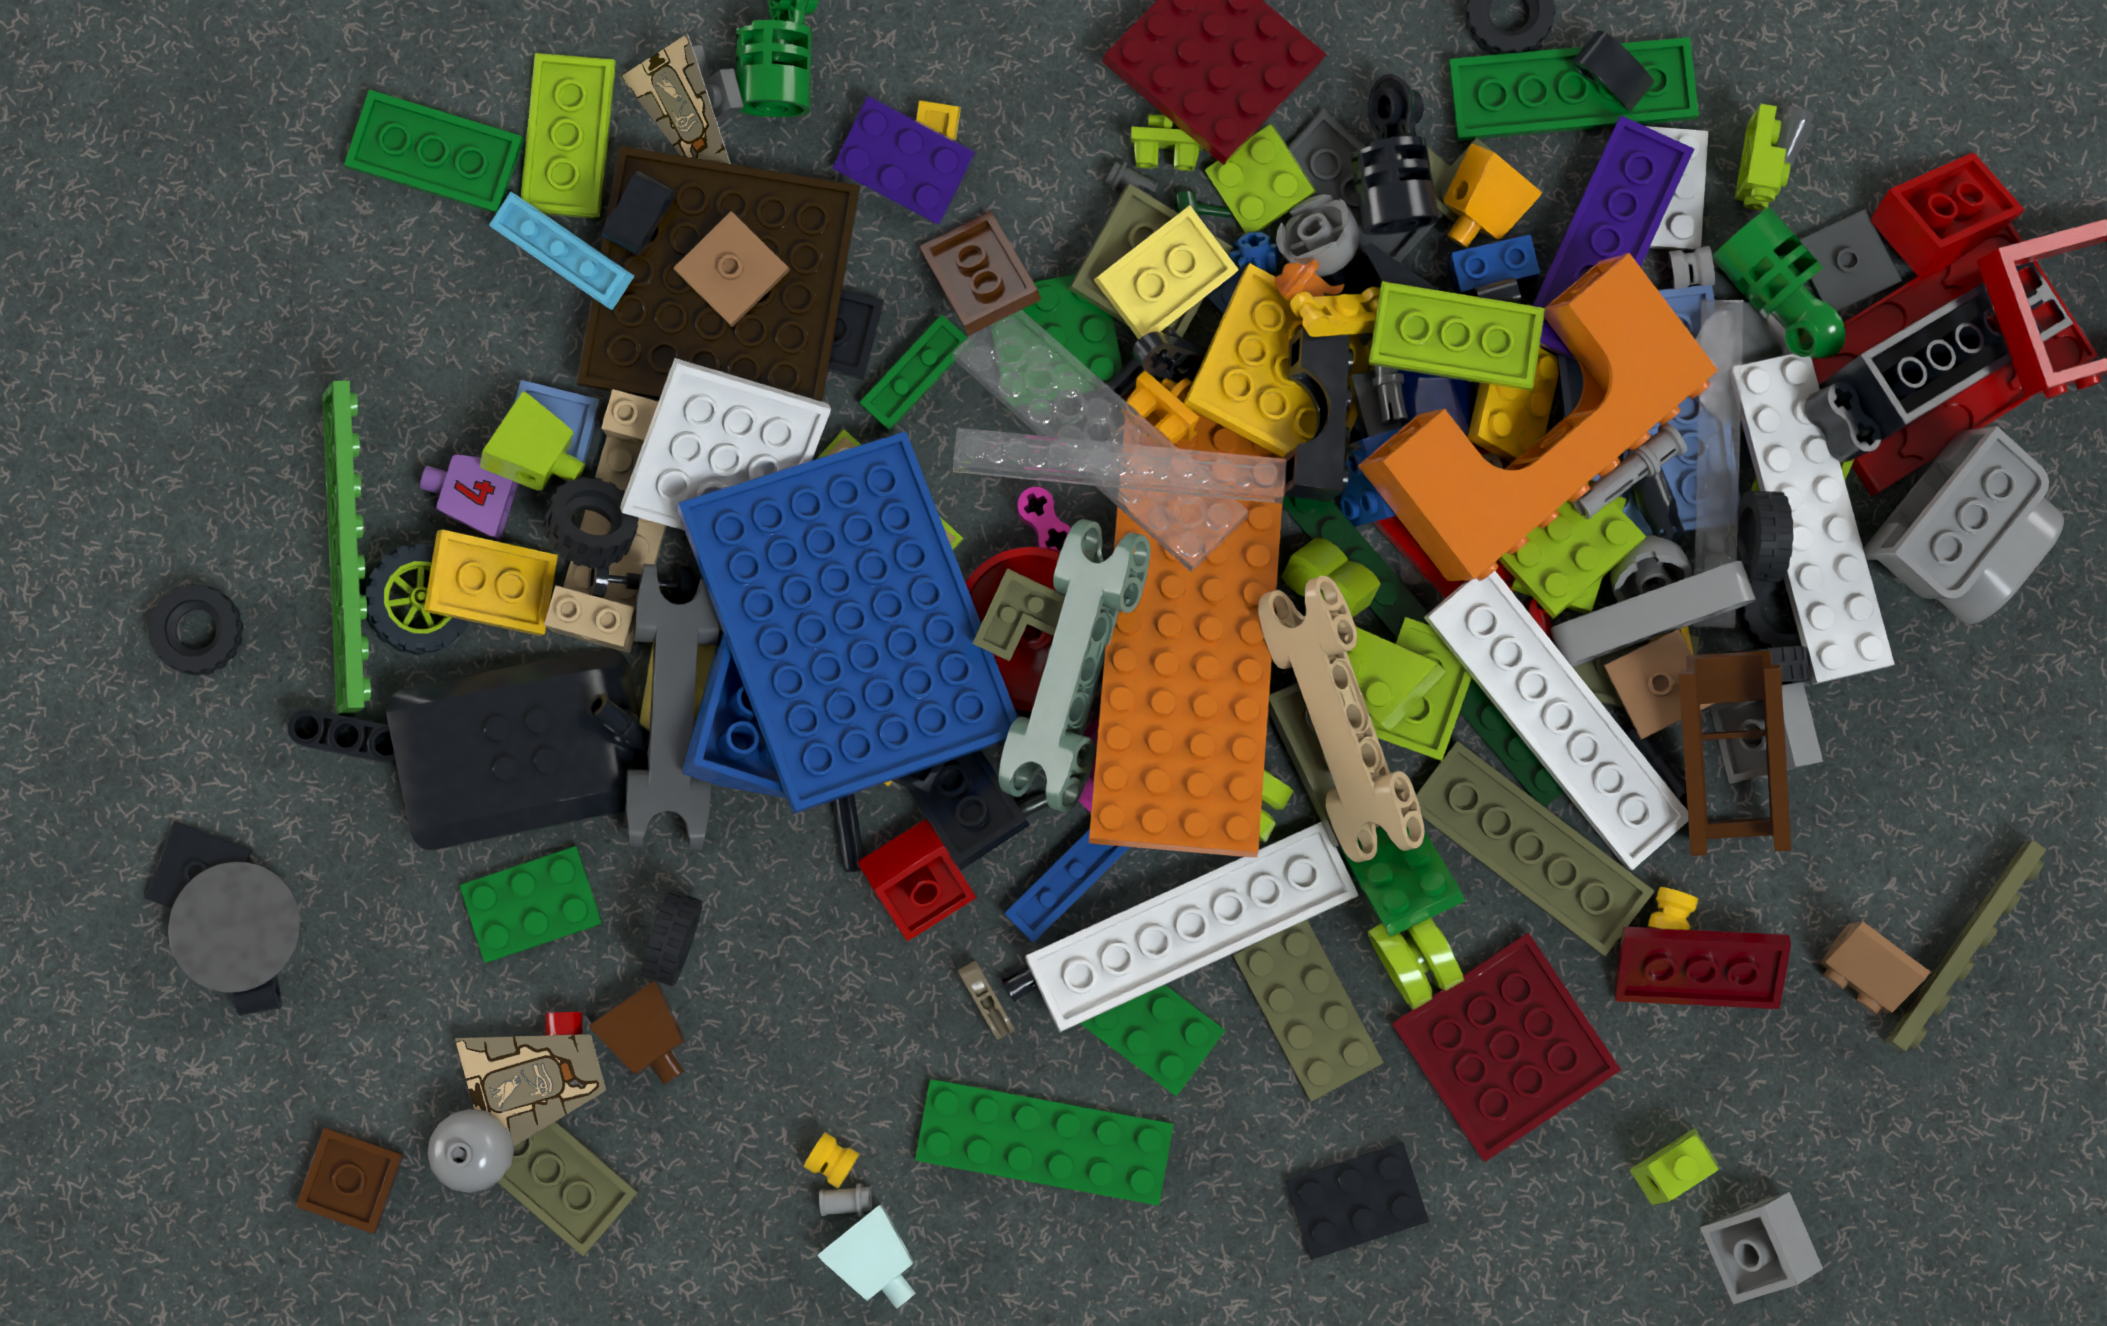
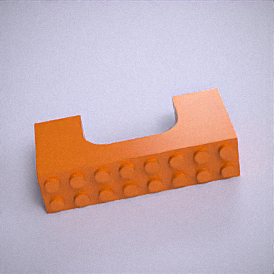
(1634, 372)

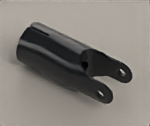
(1658, 505)

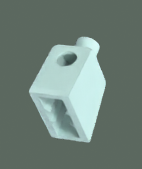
(872, 1258)

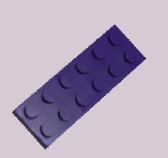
(1616, 211)

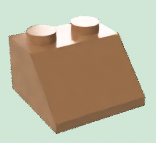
(1872, 968)

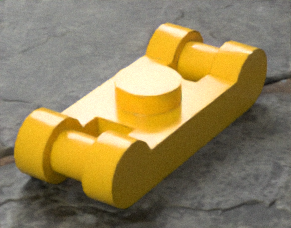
(1338, 313)

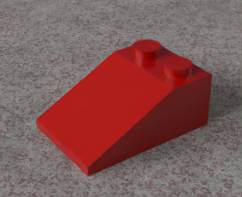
(1944, 213)

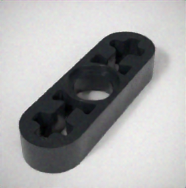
(1151, 344)

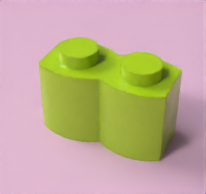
(1326, 559)

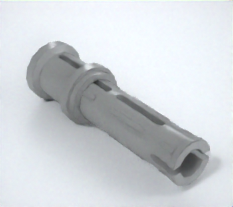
(1642, 462)

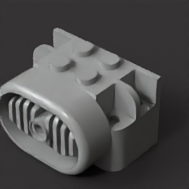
(1971, 526)

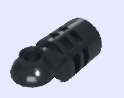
(1395, 171)

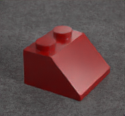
(916, 880)

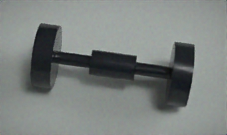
(681, 585)

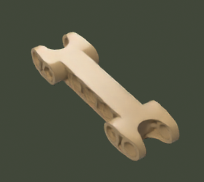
(1364, 786)

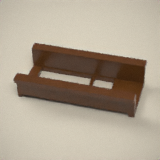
(1725, 680)

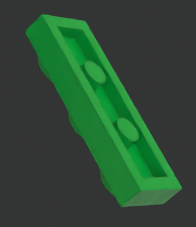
(913, 374)

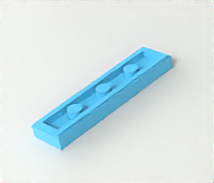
(561, 250)

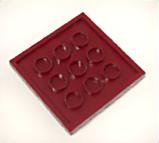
(1214, 66)
(1506, 1047)

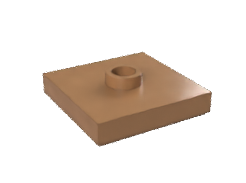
(731, 269)
(1650, 683)

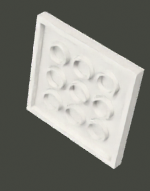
(717, 434)

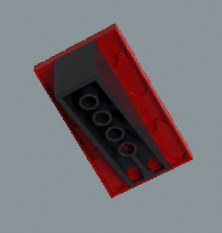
(1938, 361)

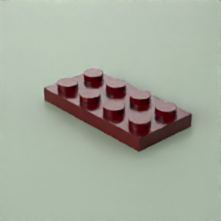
(1702, 967)

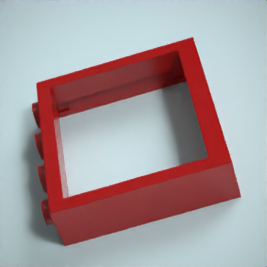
(2017, 317)

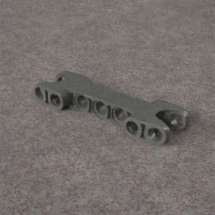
(675, 636)

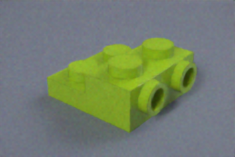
(1761, 164)

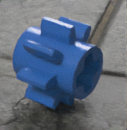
(1256, 250)

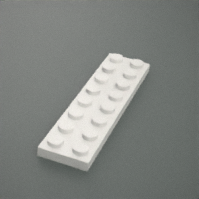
(1828, 566)
(1558, 718)
(1190, 927)

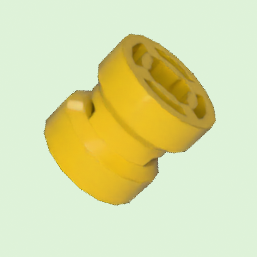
(1673, 909)
(831, 1160)

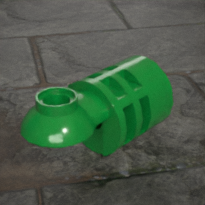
(776, 61)
(1771, 272)

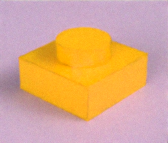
(940, 117)

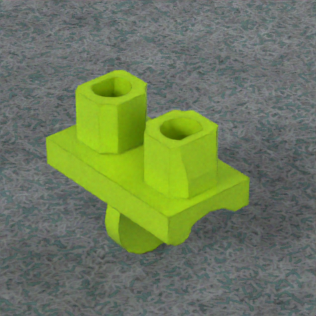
(1149, 140)

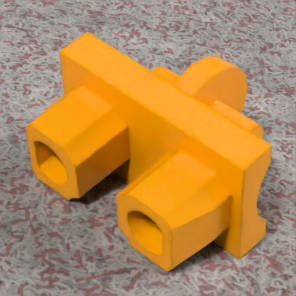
(1166, 402)

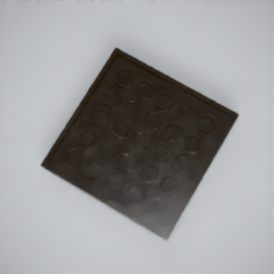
(660, 317)

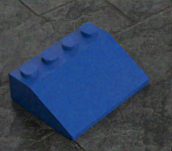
(726, 735)

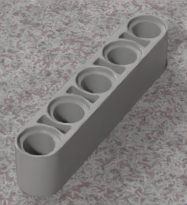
(1653, 614)

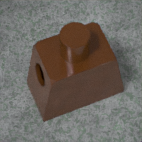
(643, 1033)

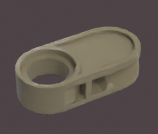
(986, 1000)

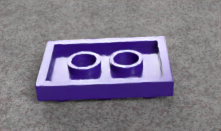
(904, 159)

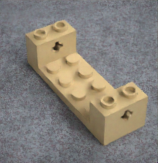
(611, 618)

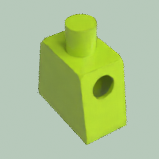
(531, 446)
(1675, 1168)

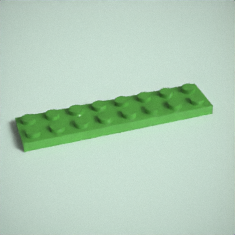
(345, 562)

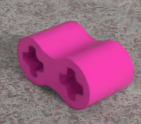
(1046, 523)

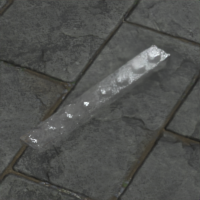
(1719, 444)
(1119, 465)

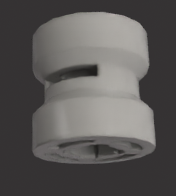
(1700, 266)

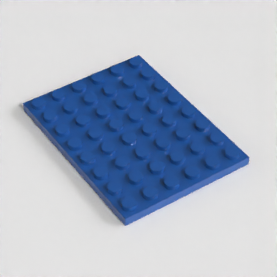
(848, 621)

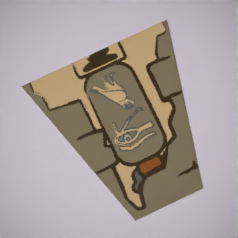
(678, 102)
(530, 1078)

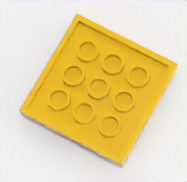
(1246, 369)

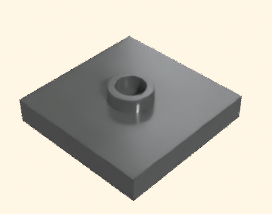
(1852, 261)

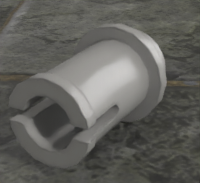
(845, 1200)

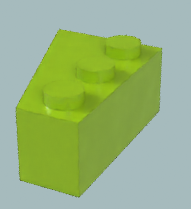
(1390, 677)

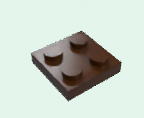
(349, 1180)

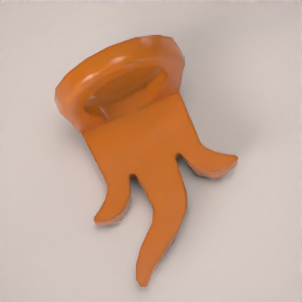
(1302, 278)

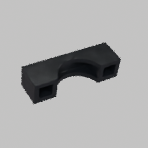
(1321, 368)

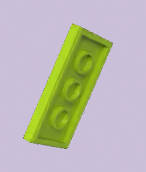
(568, 135)
(1456, 336)

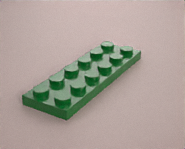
(1547, 95)
(1044, 1142)

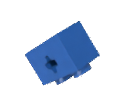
(1492, 263)

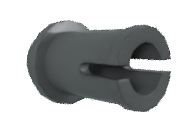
(1122, 176)

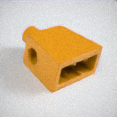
(1487, 196)

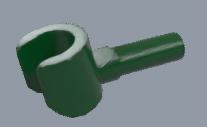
(1187, 198)

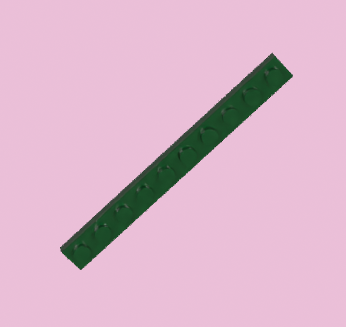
(1396, 602)

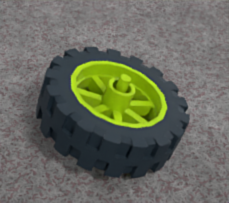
(381, 616)

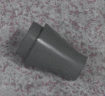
(1794, 130)

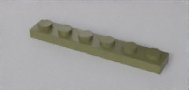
(1976, 933)

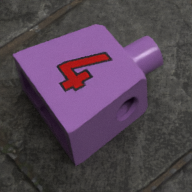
(471, 495)

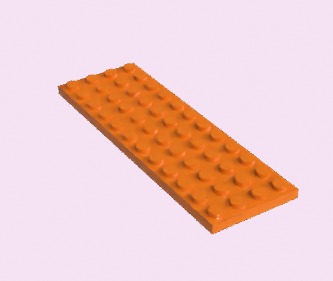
(1190, 688)

